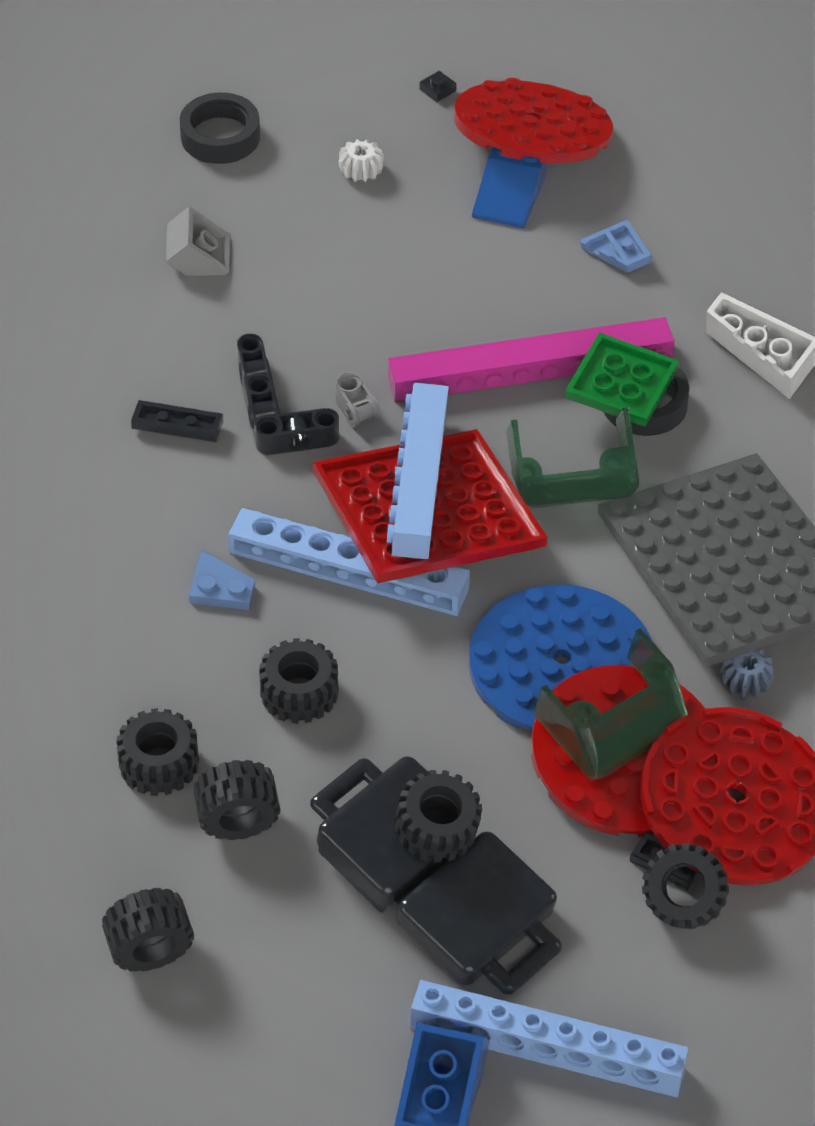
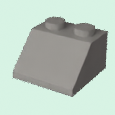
(197, 245)

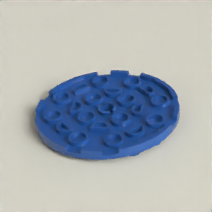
(526, 631)

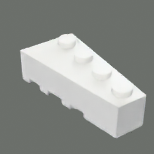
(762, 342)

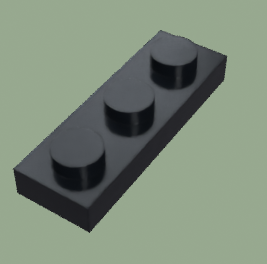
(177, 421)

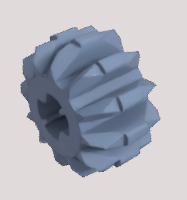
(748, 673)

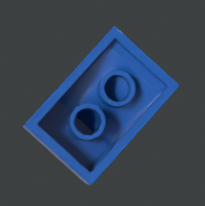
(509, 189)
(441, 1077)

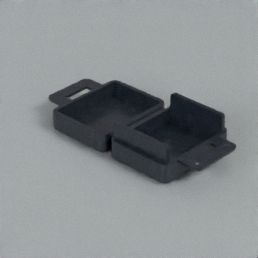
(456, 910)

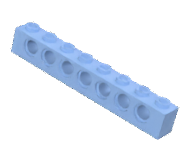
(338, 560)
(554, 1038)

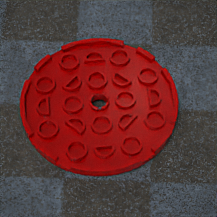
(533, 121)
(724, 750)
(604, 803)

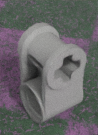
(355, 399)

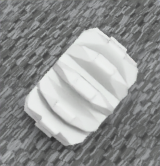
(361, 160)

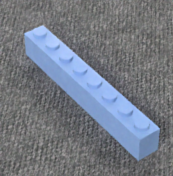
(419, 471)

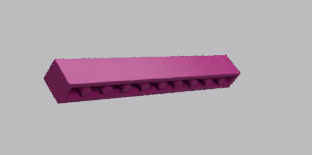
(518, 359)

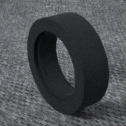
(224, 149)
(668, 416)

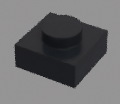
(438, 86)

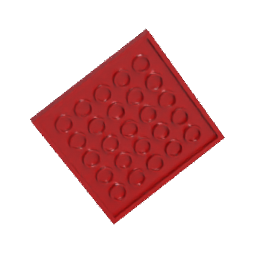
(474, 512)

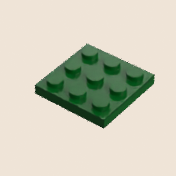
(621, 377)

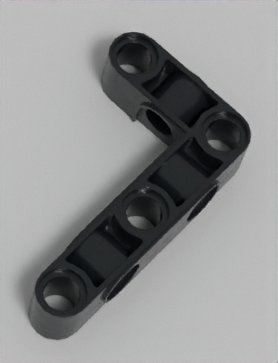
(271, 430)

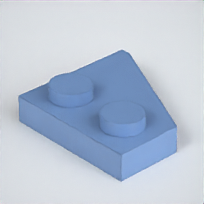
(618, 246)
(220, 584)

